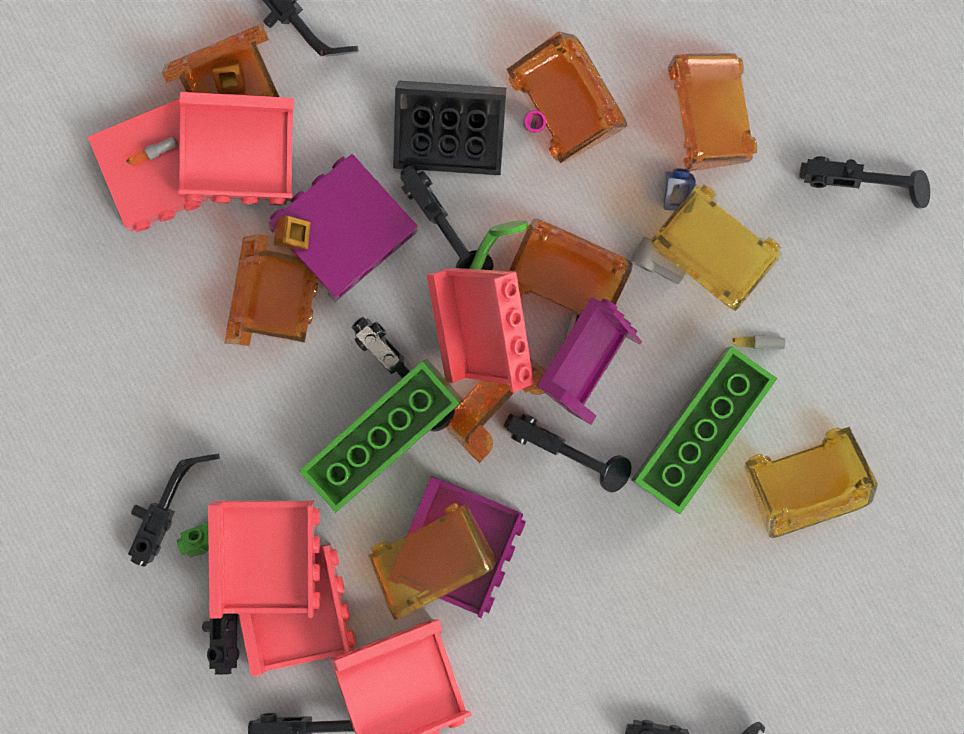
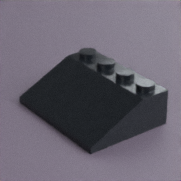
(449, 127)

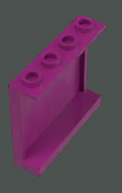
(351, 225)
(586, 356)
(496, 523)

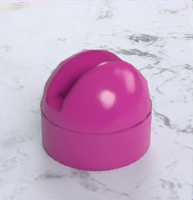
(539, 124)

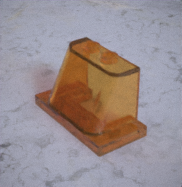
(196, 67)
(269, 295)

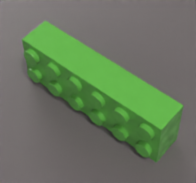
(704, 429)
(381, 435)

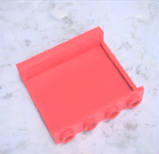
(235, 148)
(150, 188)
(481, 326)
(263, 556)
(293, 638)
(401, 684)

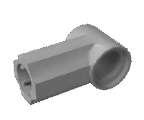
(651, 259)

